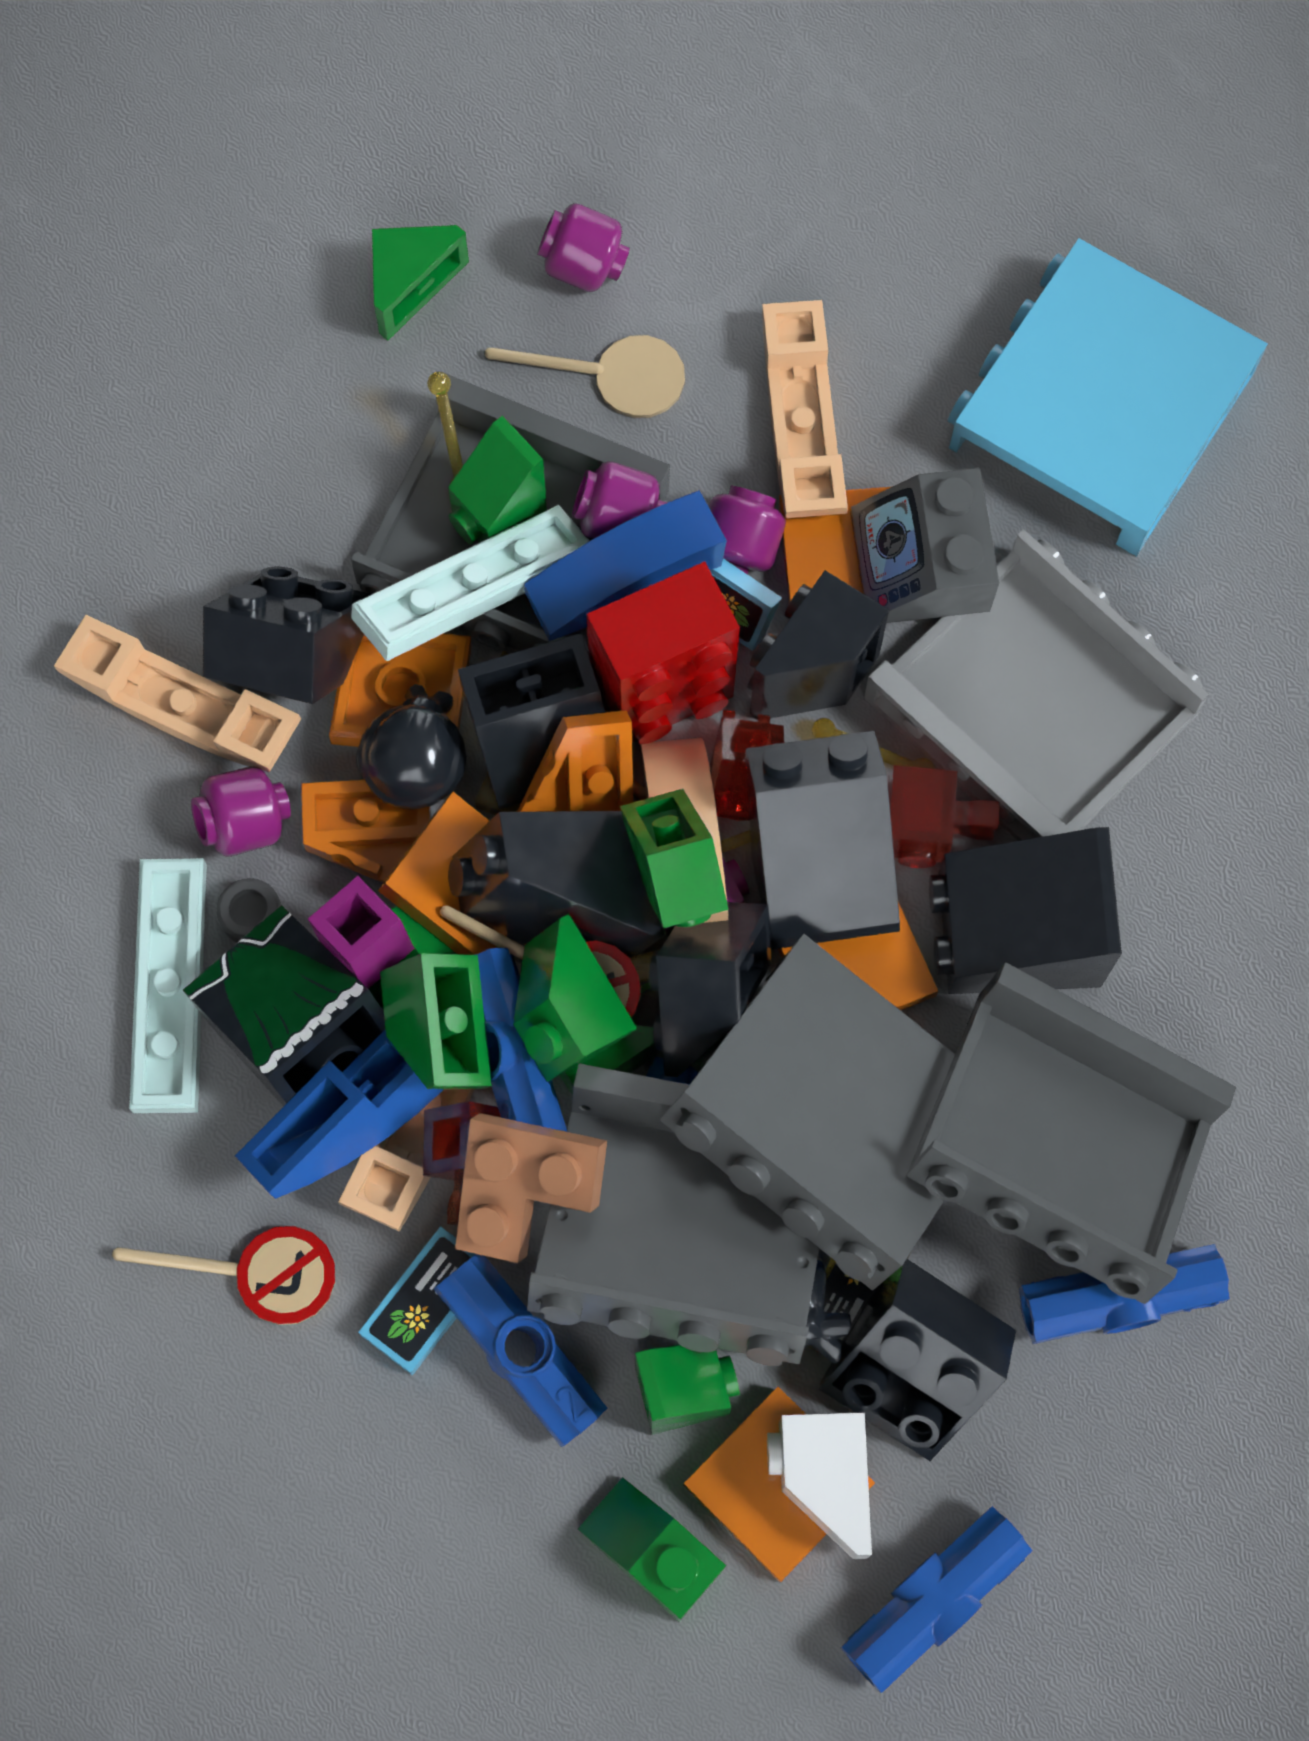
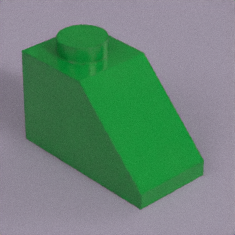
(497, 485)
(675, 859)
(566, 1002)
(438, 1019)
(684, 1386)
(652, 1548)

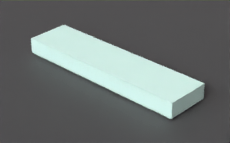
(465, 584)
(167, 960)

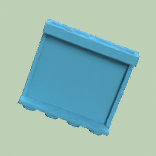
(1108, 389)

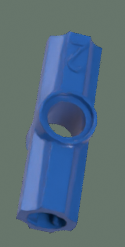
(515, 1077)
(1084, 1304)
(551, 1382)
(936, 1599)

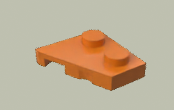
(585, 766)
(357, 828)

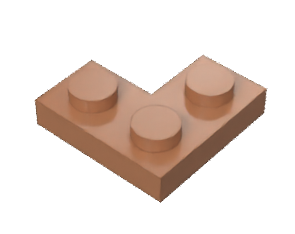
(509, 1169)

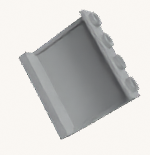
(1040, 697)

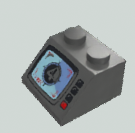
(927, 546)

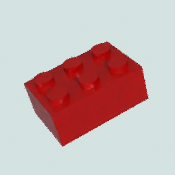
(665, 652)

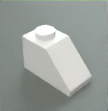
(826, 1474)

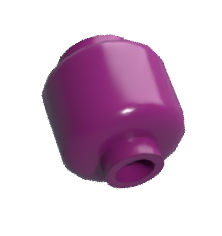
(583, 247)
(613, 497)
(750, 527)
(240, 811)

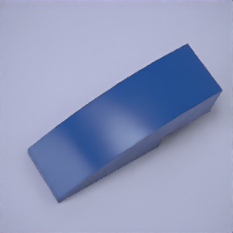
(625, 562)
(336, 1119)

